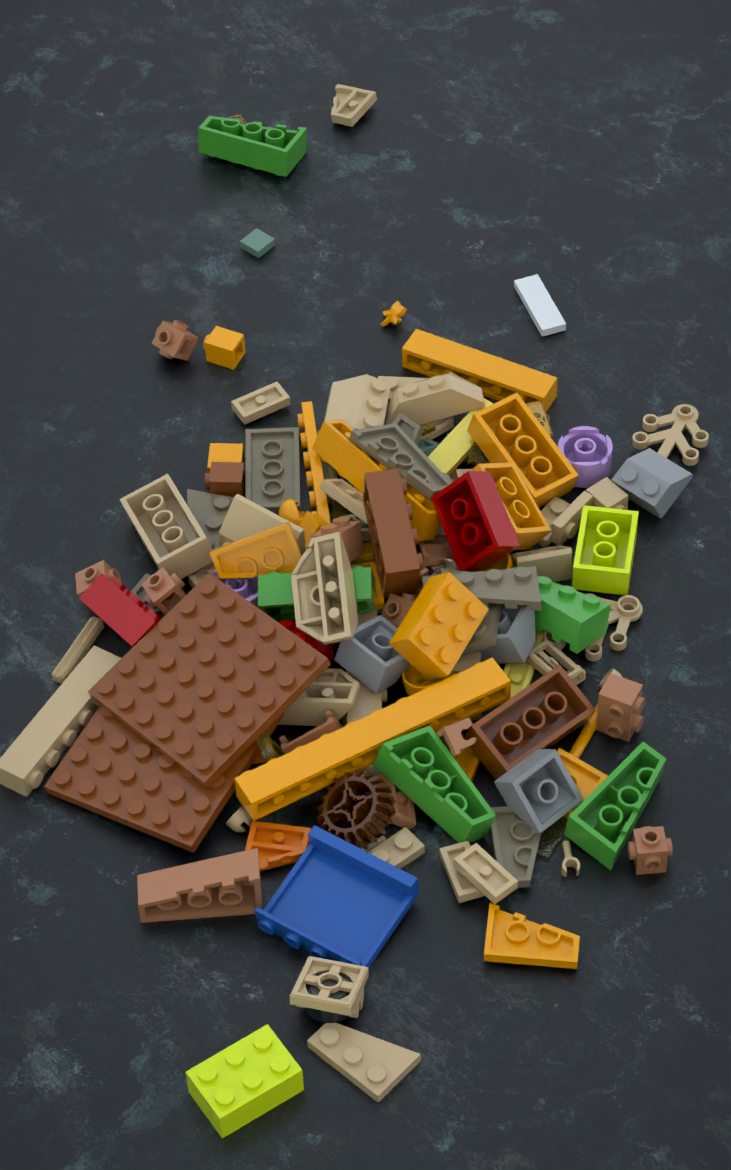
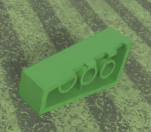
(252, 144)
(277, 601)
(571, 615)
(436, 783)
(612, 810)

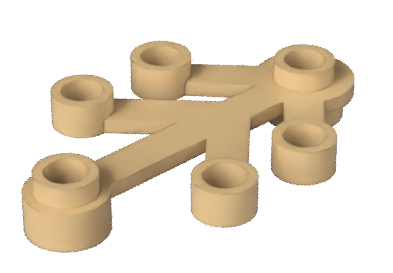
(682, 418)
(625, 610)

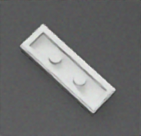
(539, 305)

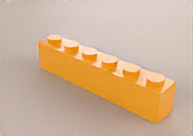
(496, 376)
(353, 463)

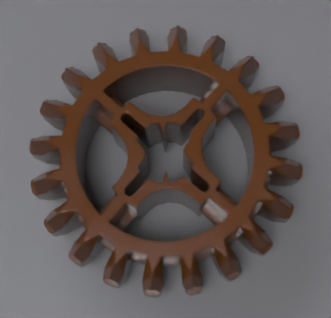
(365, 813)

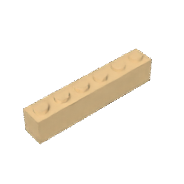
(55, 725)

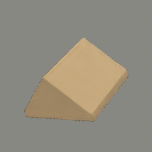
(550, 562)

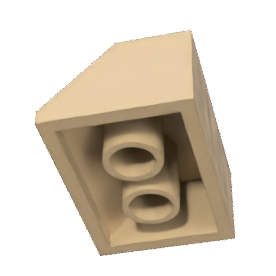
(358, 401)
(249, 518)

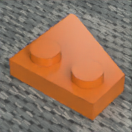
(277, 843)

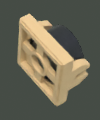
(330, 989)

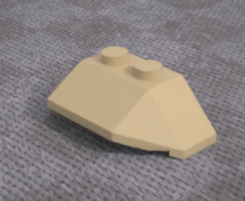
(434, 399)
(325, 591)
(330, 691)

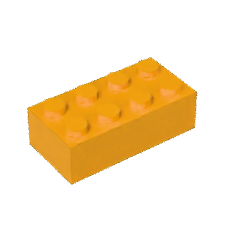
(513, 434)

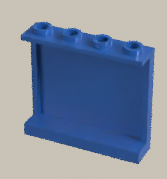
(339, 901)

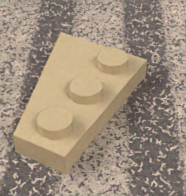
(363, 1059)

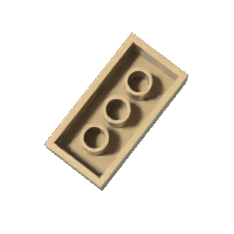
(168, 527)

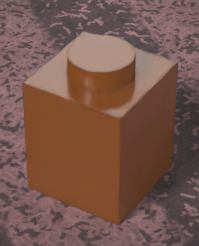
(226, 478)

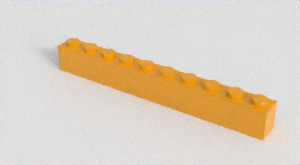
(358, 742)

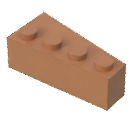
(202, 889)

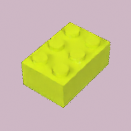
(605, 550)
(245, 1081)

